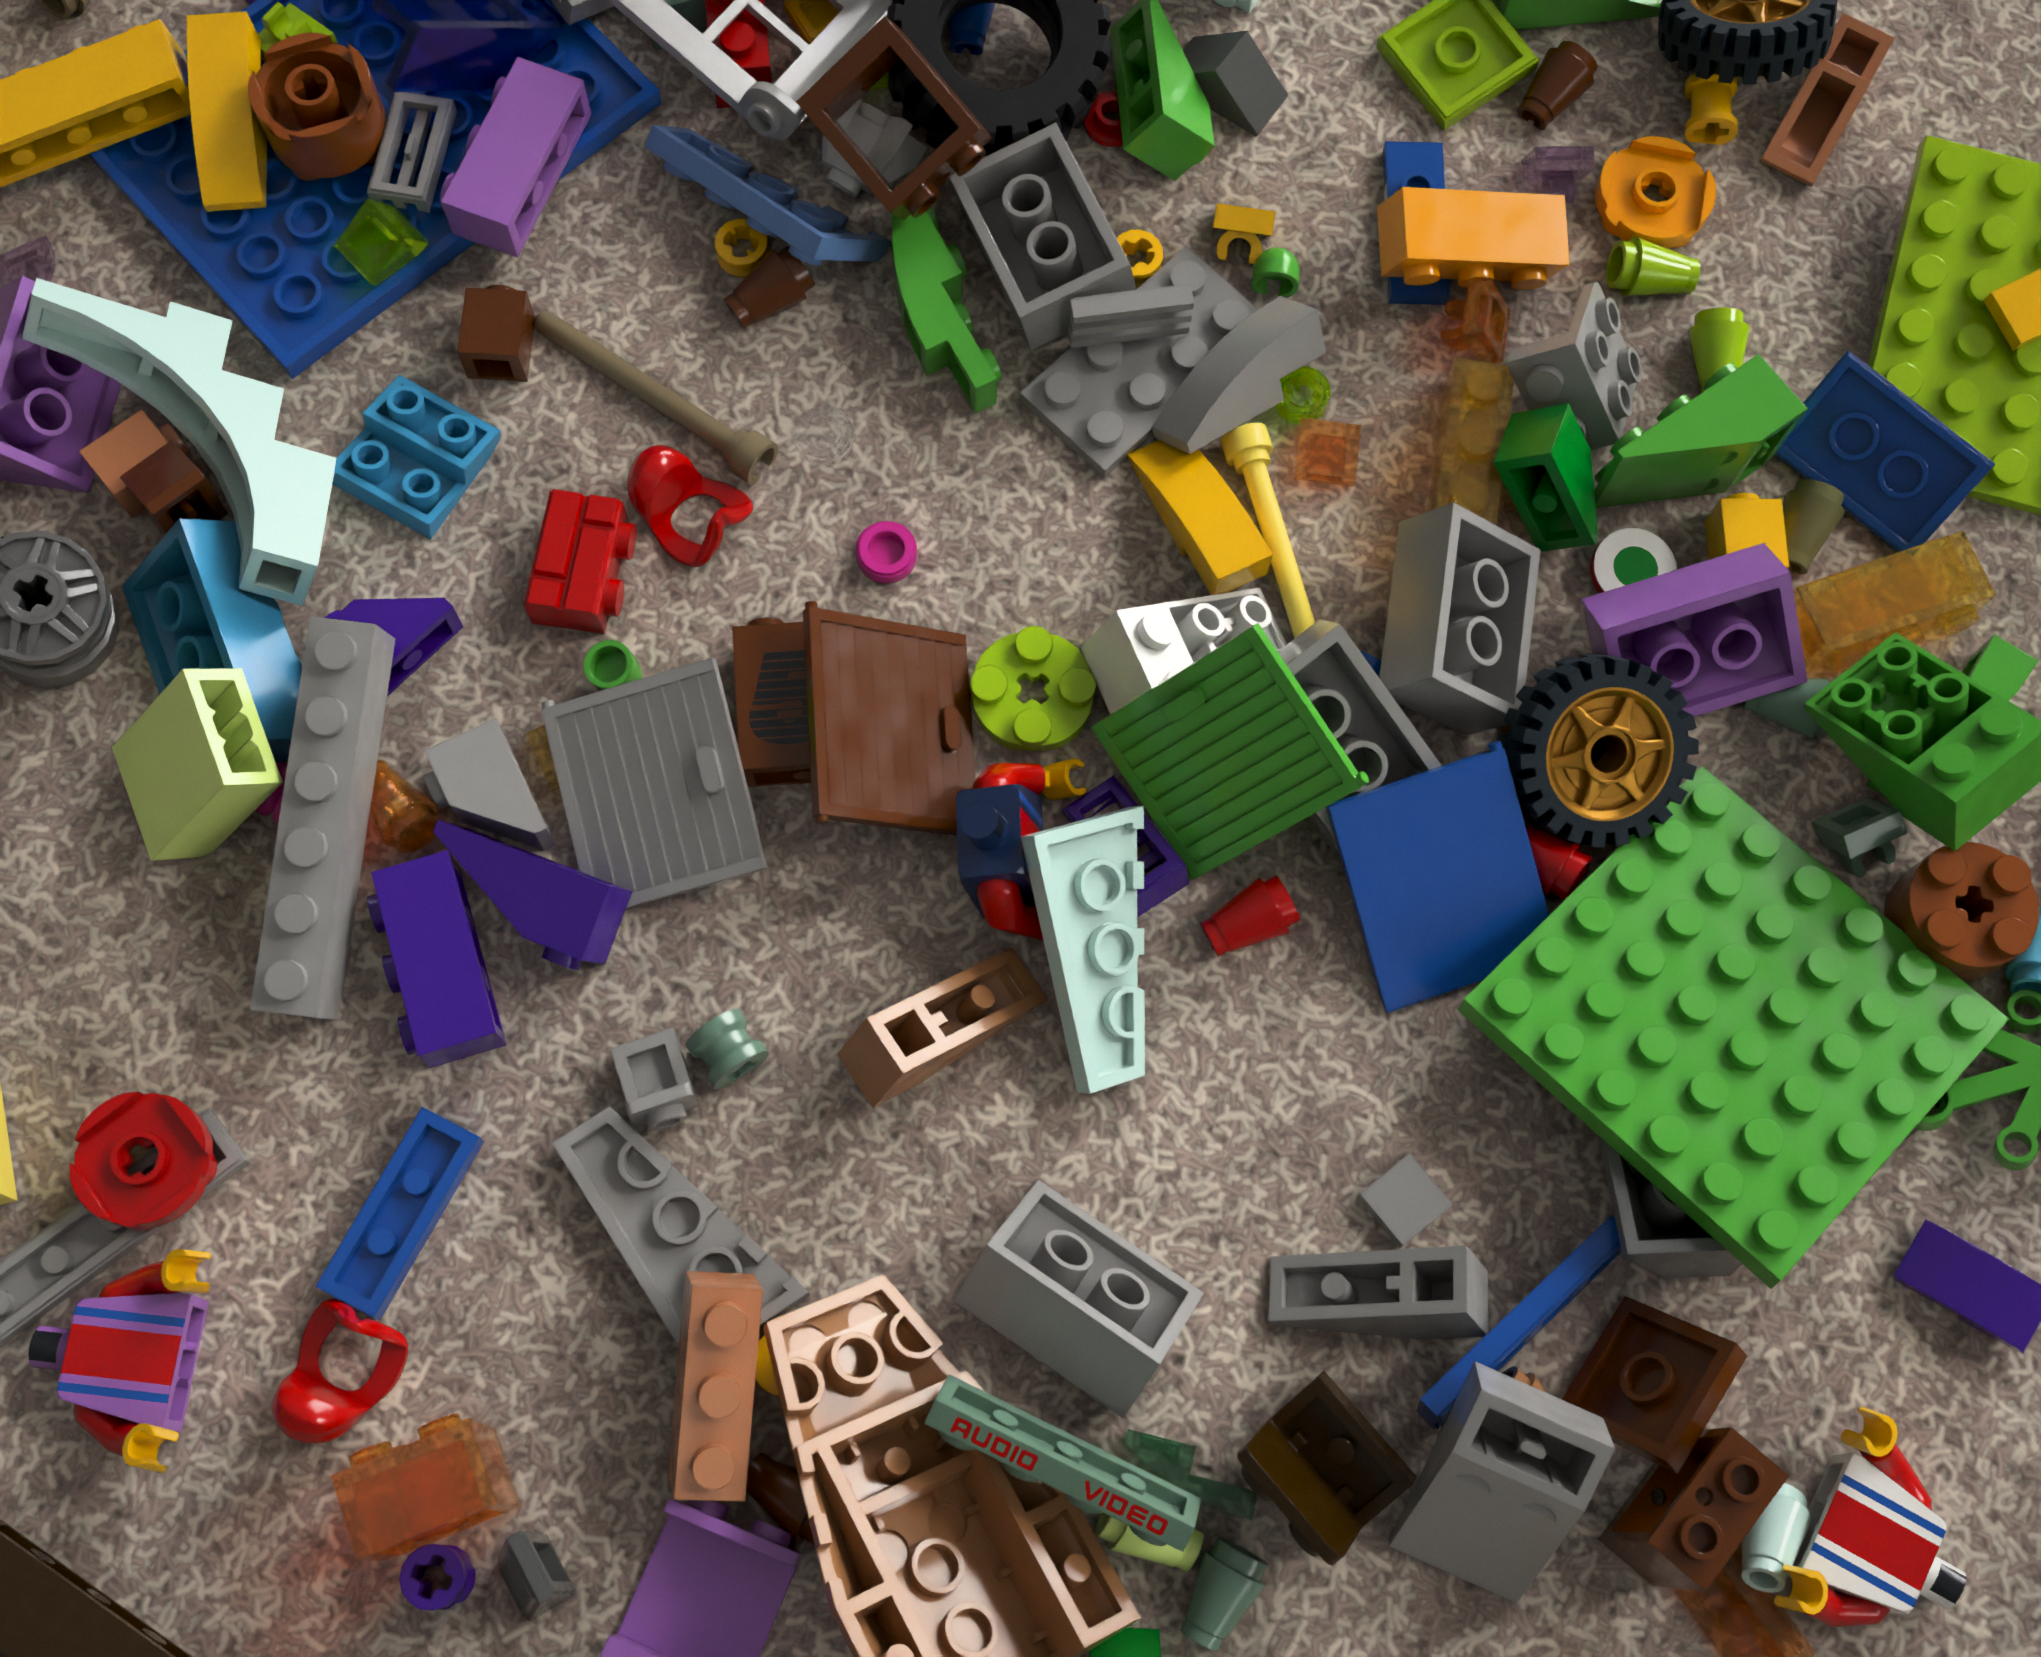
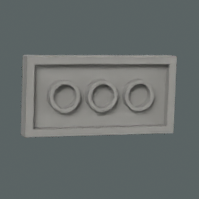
(1113, 393)

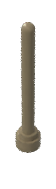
(739, 448)

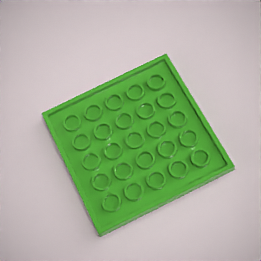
(1734, 1024)

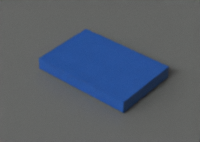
(1884, 453)

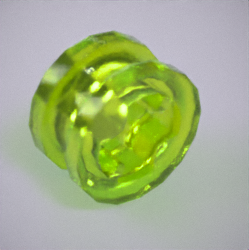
(1321, 393)

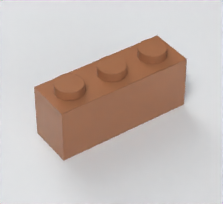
(715, 1386)

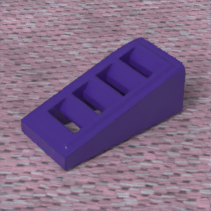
(1161, 881)

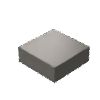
(1404, 1200)

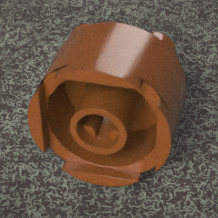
(318, 106)
(1967, 908)

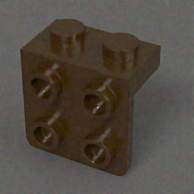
(1323, 1468)

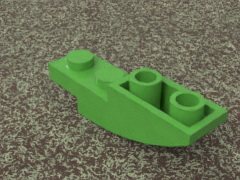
(931, 308)

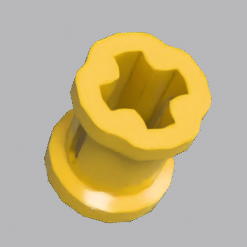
(1710, 110)

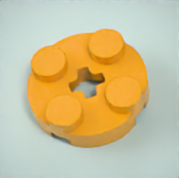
(1661, 163)

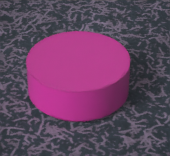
(886, 552)

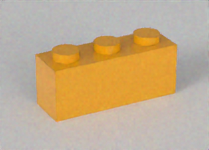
(1472, 236)

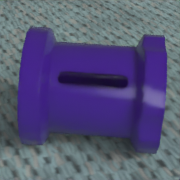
(418, 1589)

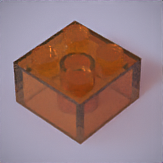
(424, 1489)

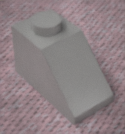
(486, 786)

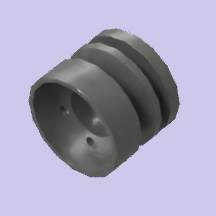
(71, 634)

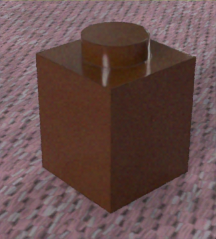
(496, 333)

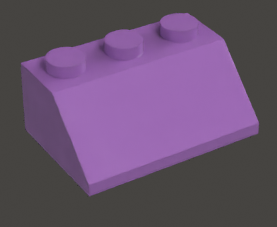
(46, 404)
(1710, 628)

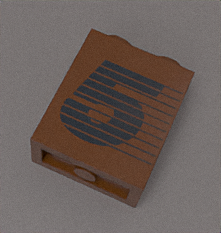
(771, 702)

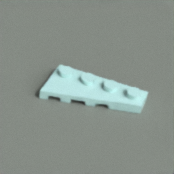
(1087, 914)

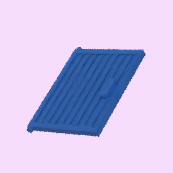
(1439, 876)

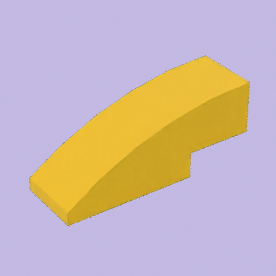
(225, 129)
(1202, 516)

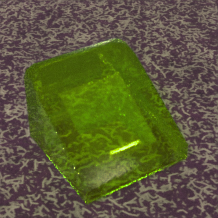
(380, 241)

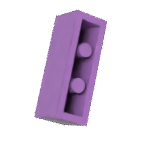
(515, 156)

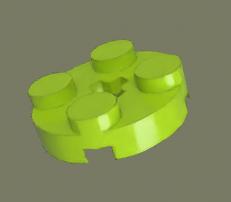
(1032, 724)

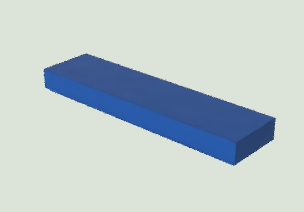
(1525, 1319)

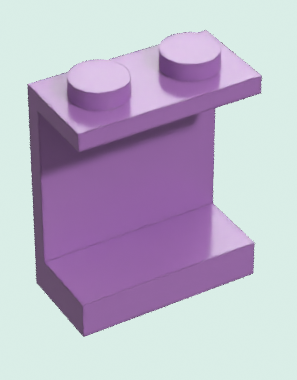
(707, 1587)

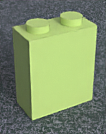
(196, 763)

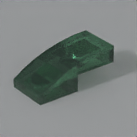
(1173, 1463)

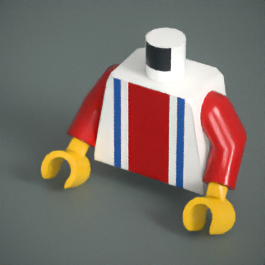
(1870, 1537)

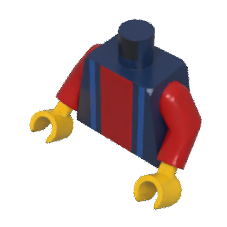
(989, 835)

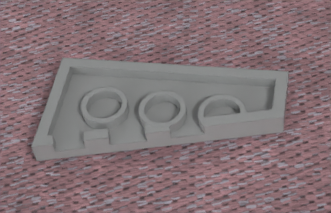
(664, 1220)

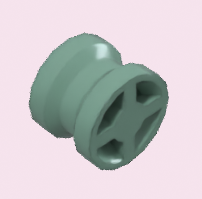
(726, 1048)

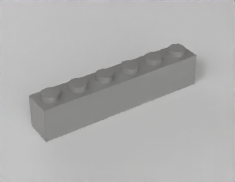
(323, 819)

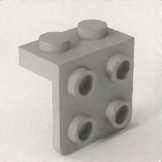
(1583, 368)

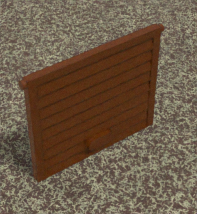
(886, 721)

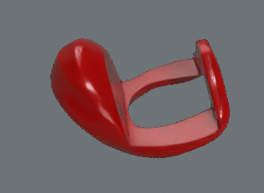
(665, 479)
(313, 1408)

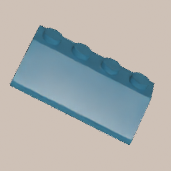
(198, 618)

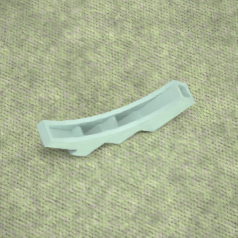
(231, 420)

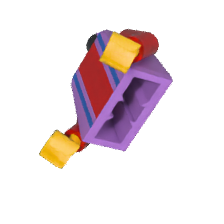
(131, 1357)

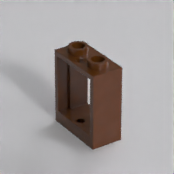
(853, 78)
(1701, 1515)

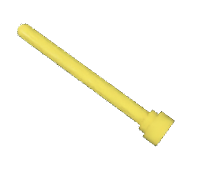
(1249, 452)

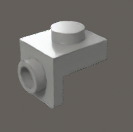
(655, 1080)

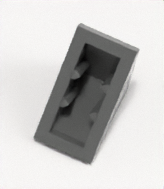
(1236, 79)

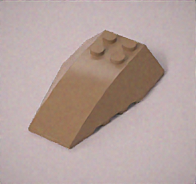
(915, 1536)

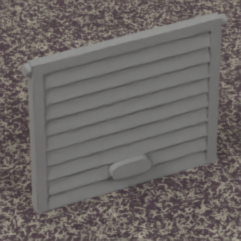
(655, 784)

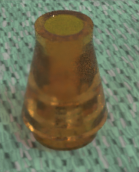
(401, 811)

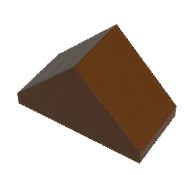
(173, 488)

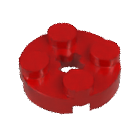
(103, 1155)

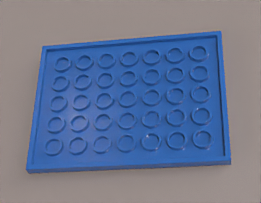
(280, 261)

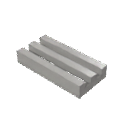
(403, 192)
(1130, 315)

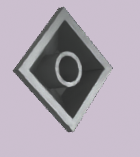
(1656, 1230)

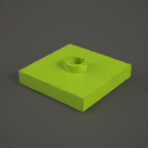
(1456, 56)

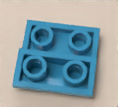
(414, 456)

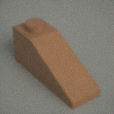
(938, 1026)

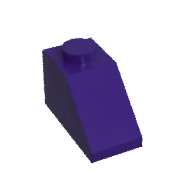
(416, 623)

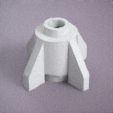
(881, 139)

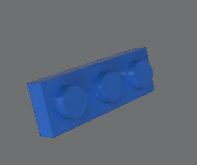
(400, 1214)

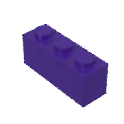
(435, 960)

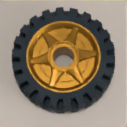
(1746, 36)
(1641, 758)

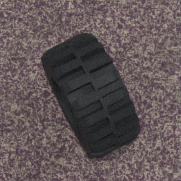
(1060, 96)

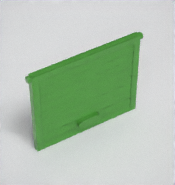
(1228, 752)

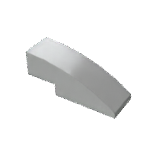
(1241, 374)

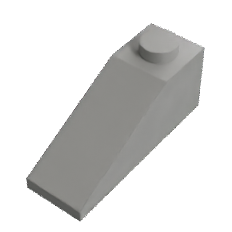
(1382, 1292)

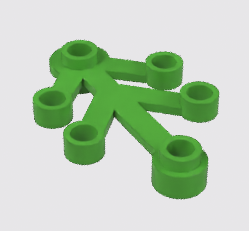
(2005, 1081)

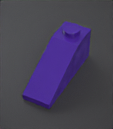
(541, 898)

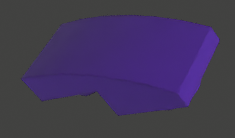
(1972, 1285)

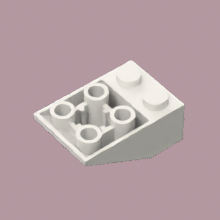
(1155, 641)

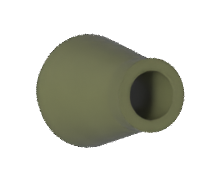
(1809, 519)

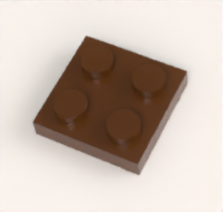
(1655, 1381)

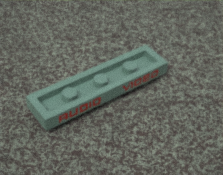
(1082, 1471)

